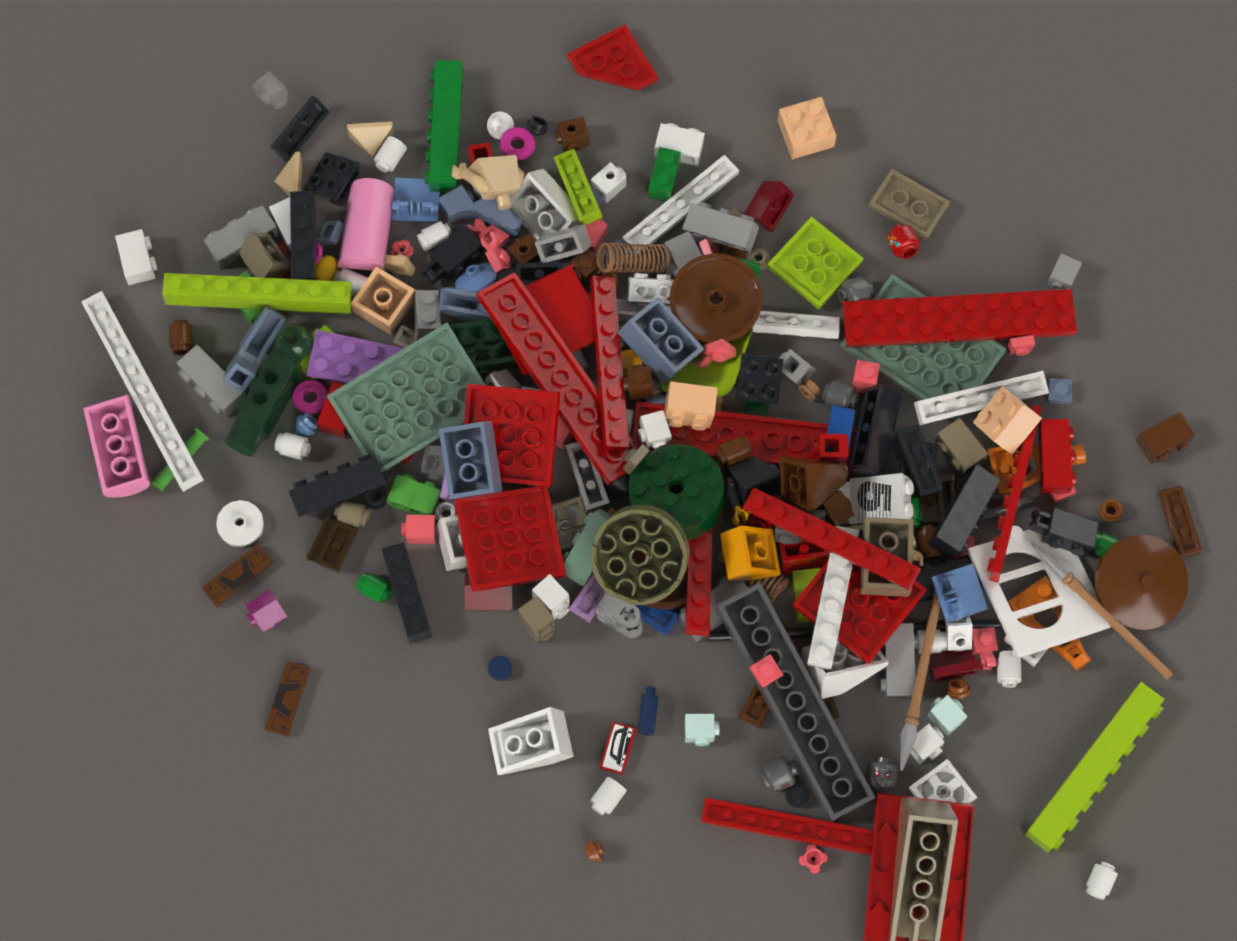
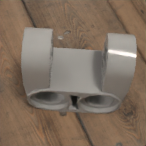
(615, 614)

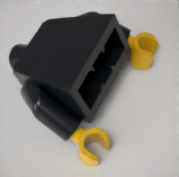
(744, 477)

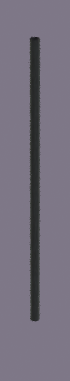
(808, 632)

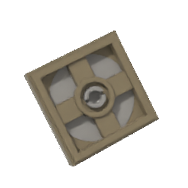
(569, 520)

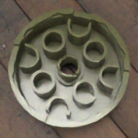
(645, 530)

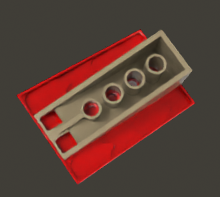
(918, 869)

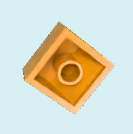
(750, 553)

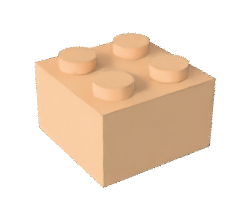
(806, 128)
(383, 301)
(690, 405)
(1007, 420)

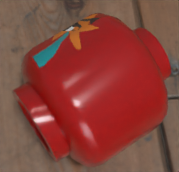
(903, 241)

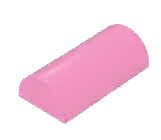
(366, 225)
(117, 447)

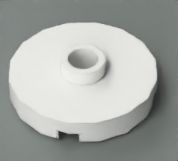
(240, 535)

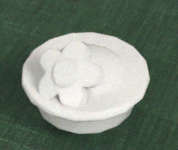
(499, 123)

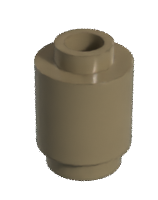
(352, 513)

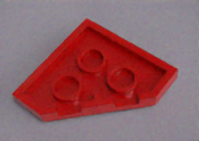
(614, 60)

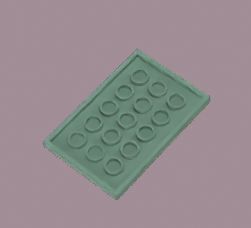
(930, 367)
(408, 397)

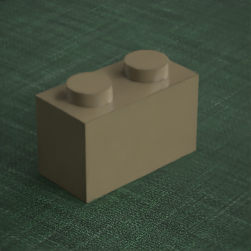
(263, 256)
(960, 447)
(536, 620)

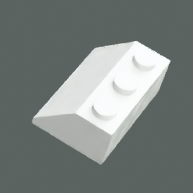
(543, 205)

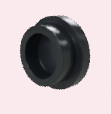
(537, 126)
(375, 498)
(797, 795)

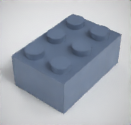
(660, 340)
(470, 460)

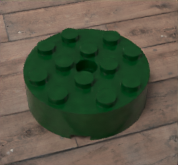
(681, 471)

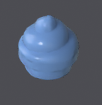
(306, 425)

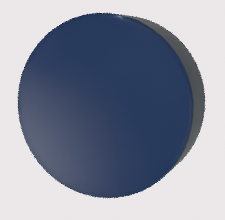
(500, 668)

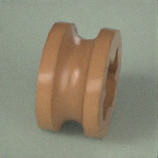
(809, 390)

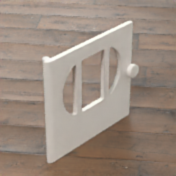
(1076, 616)

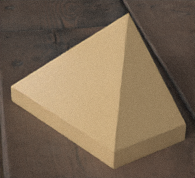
(370, 135)
(290, 177)

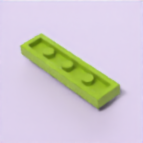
(578, 187)

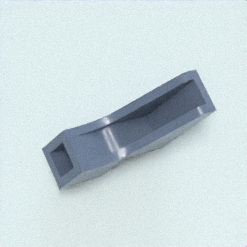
(462, 205)
(462, 305)
(253, 348)

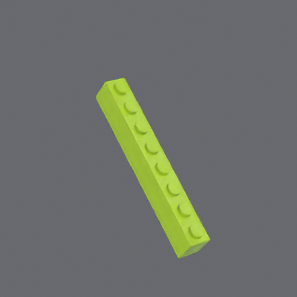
(257, 293)
(1094, 767)

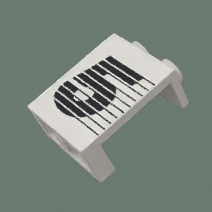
(881, 497)

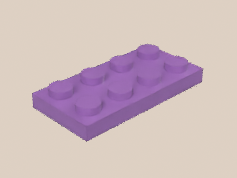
(345, 357)

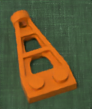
(1002, 466)
(1038, 593)

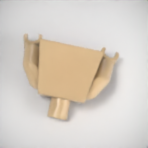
(493, 178)

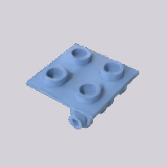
(414, 201)
(959, 593)

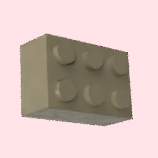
(894, 537)

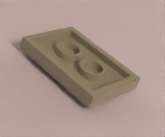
(909, 204)

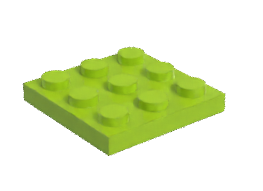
(815, 263)

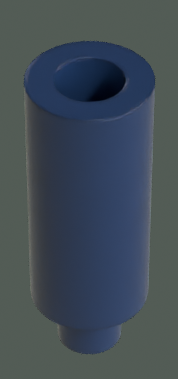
(648, 712)

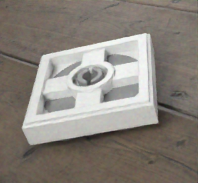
(943, 784)

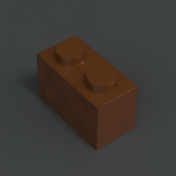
(1165, 438)

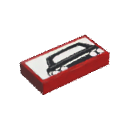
(617, 748)

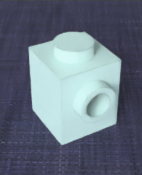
(947, 714)
(700, 729)

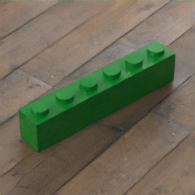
(445, 125)

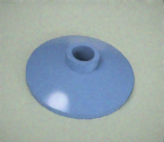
(476, 278)

